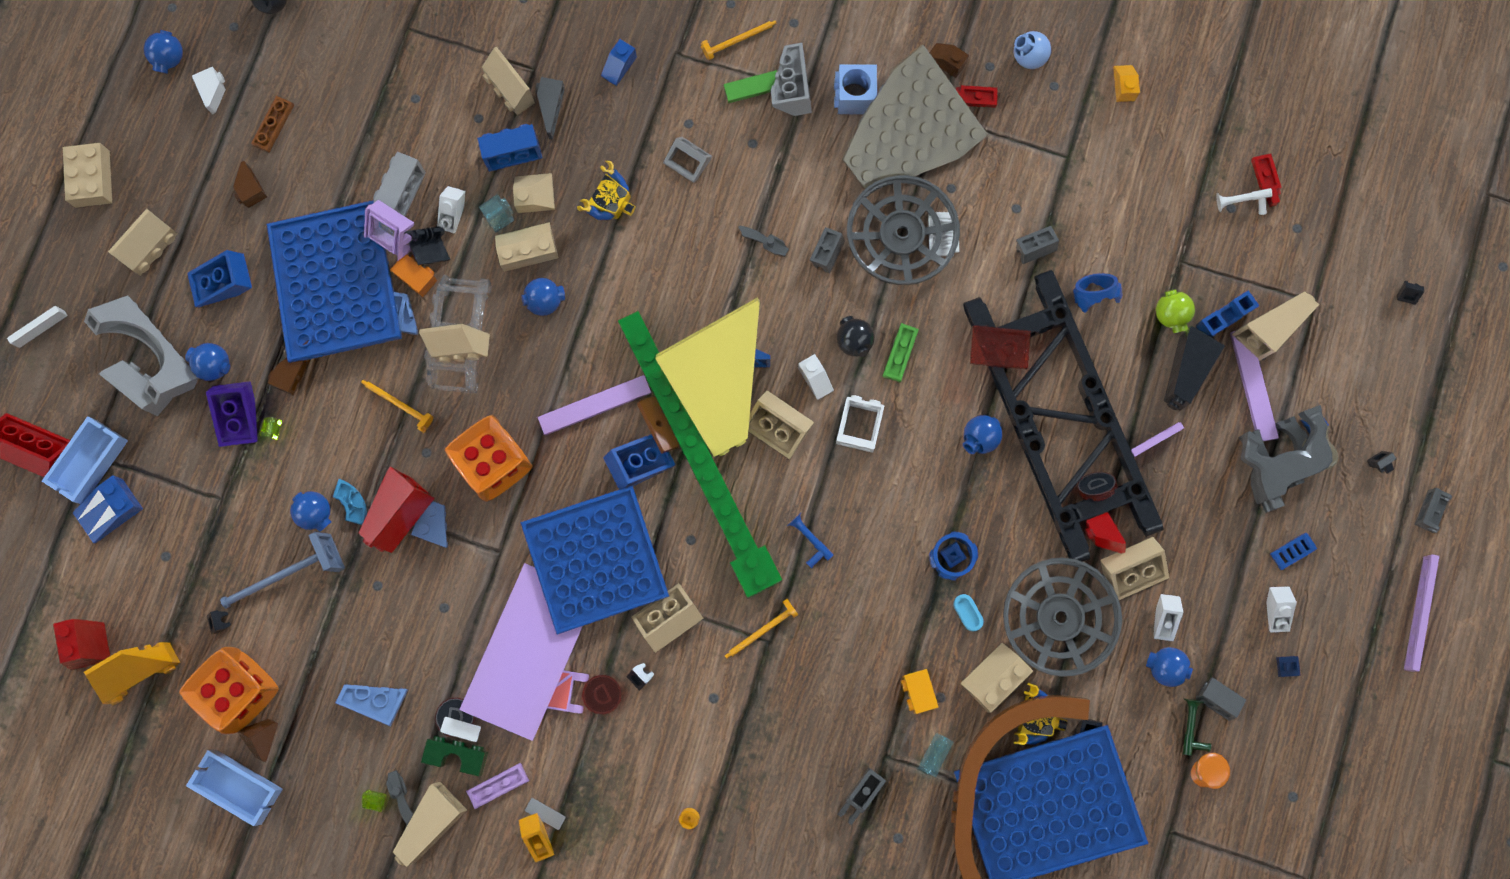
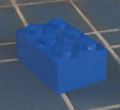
(509, 147)

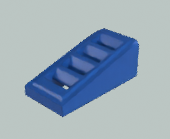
(1306, 540)

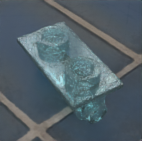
(935, 754)

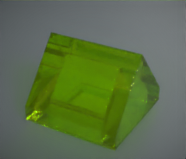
(270, 428)
(373, 800)

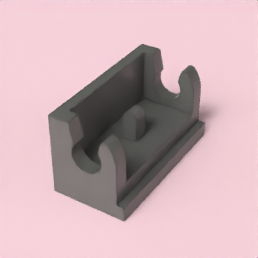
(1037, 244)
(827, 249)
(1432, 510)
(1221, 699)

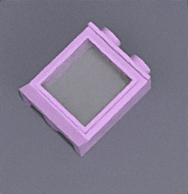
(388, 228)

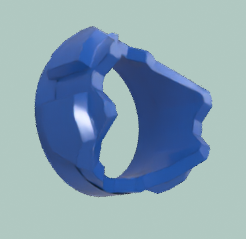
(1086, 299)
(972, 550)

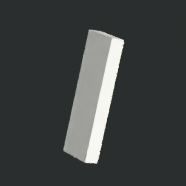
(37, 326)

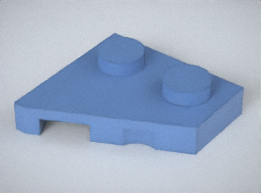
(432, 525)

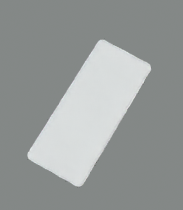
(460, 729)

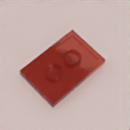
(1000, 347)

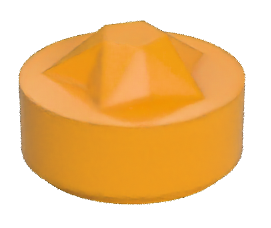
(689, 818)

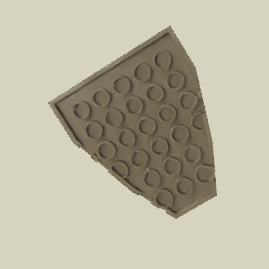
(912, 124)

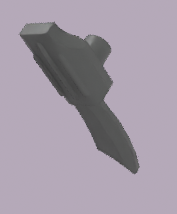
(770, 243)
(397, 790)

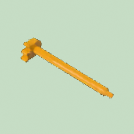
(709, 51)
(425, 420)
(790, 611)

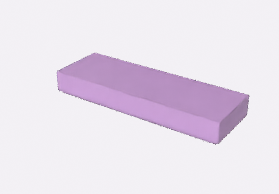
(1157, 439)
(497, 785)

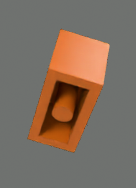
(415, 276)

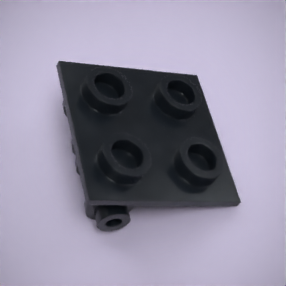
(428, 245)

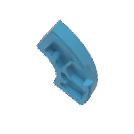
(352, 501)

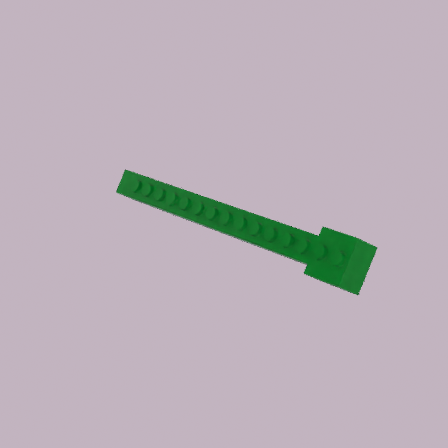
(752, 564)

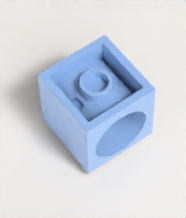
(855, 74)

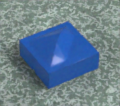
(953, 554)

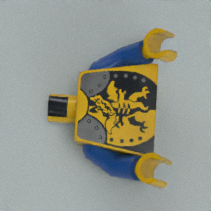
(610, 197)
(1039, 729)

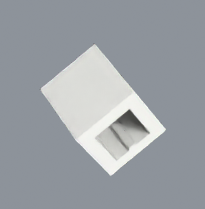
(450, 208)
(1280, 609)

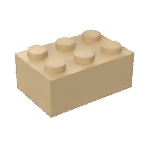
(87, 175)

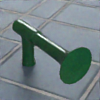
(1189, 736)

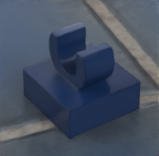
(1288, 666)

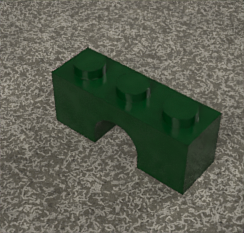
(472, 758)

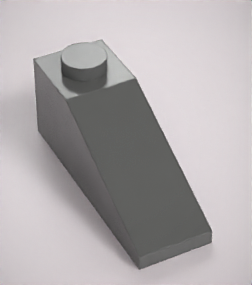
(550, 97)

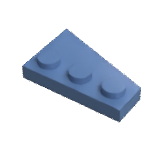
(373, 702)

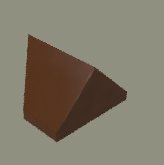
(259, 737)

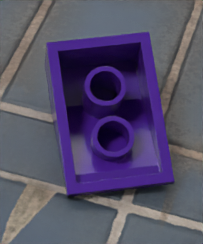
(233, 413)

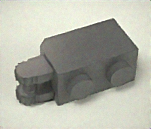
(862, 794)

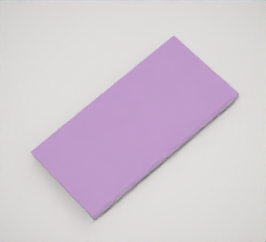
(520, 662)

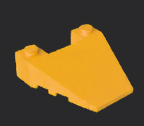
(128, 668)

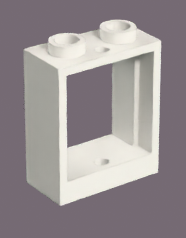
(857, 443)

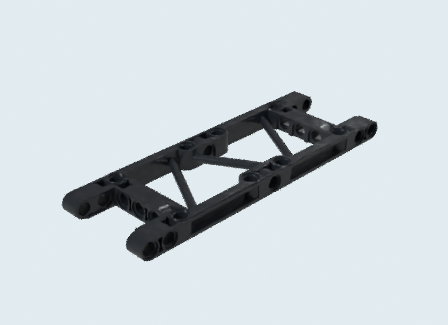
(1096, 404)

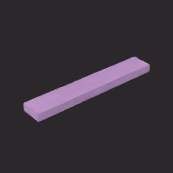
(1255, 391)
(594, 405)
(1421, 613)

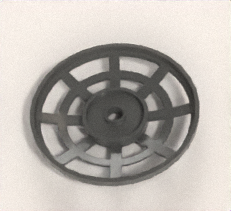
(907, 220)
(1074, 617)

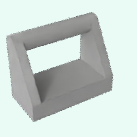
(692, 150)

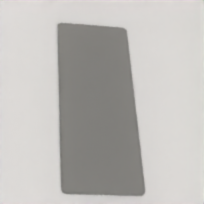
(546, 814)

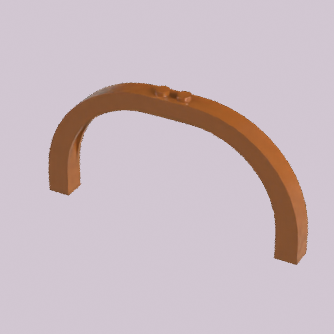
(979, 748)

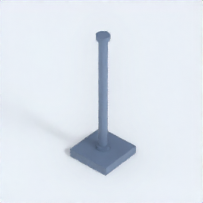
(325, 553)

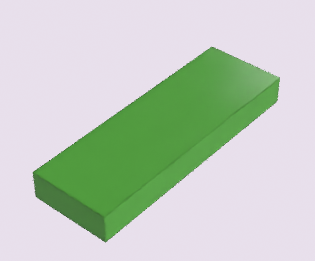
(749, 87)
(900, 352)

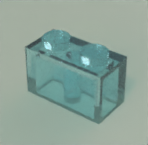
(497, 212)

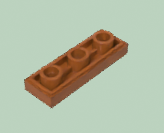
(267, 133)
(658, 424)

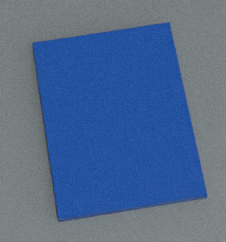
(331, 284)
(1054, 807)

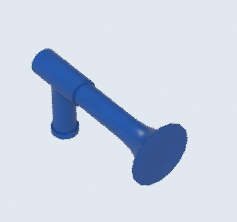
(823, 551)

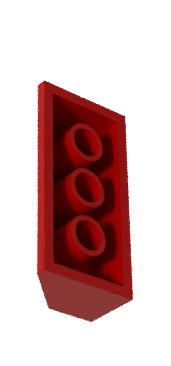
(29, 445)

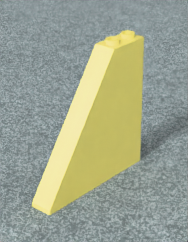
(715, 376)

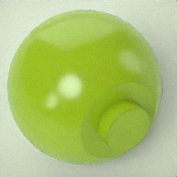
(1175, 310)

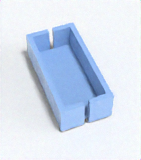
(84, 460)
(234, 787)

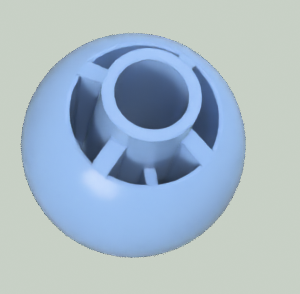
(1032, 49)

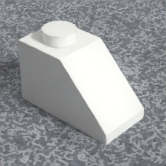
(210, 88)
(815, 376)
(1167, 617)

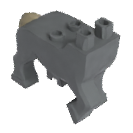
(1276, 474)

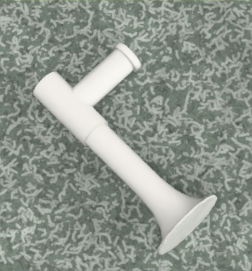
(1261, 195)

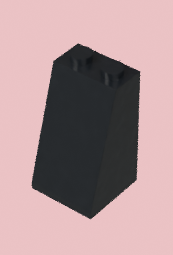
(1191, 365)

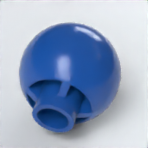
(163, 51)
(542, 296)
(208, 361)
(982, 434)
(310, 511)
(1170, 666)

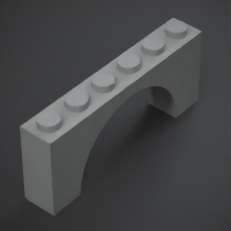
(126, 318)

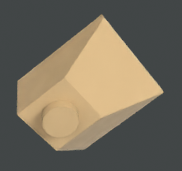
(533, 193)

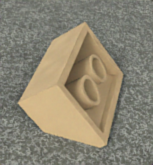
(507, 82)
(143, 242)
(526, 247)
(455, 343)
(778, 424)
(1136, 568)
(667, 618)
(996, 677)

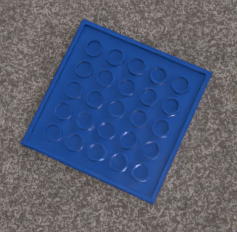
(594, 559)

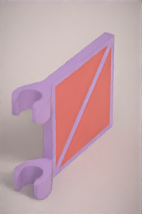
(563, 692)

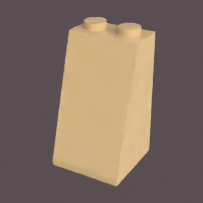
(1272, 329)
(429, 823)

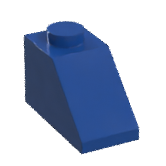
(618, 62)

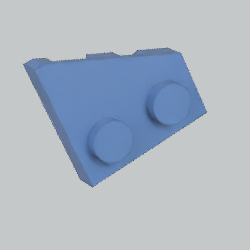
(405, 314)

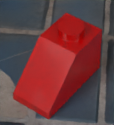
(1105, 533)

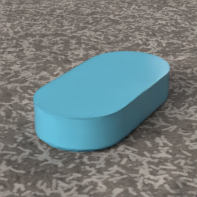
(968, 612)

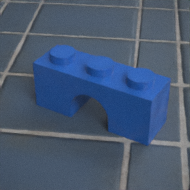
(1228, 314)

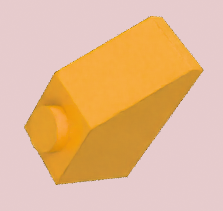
(1126, 83)
(535, 837)

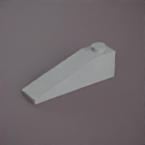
(791, 82)

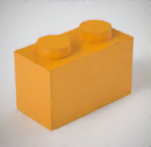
(919, 691)

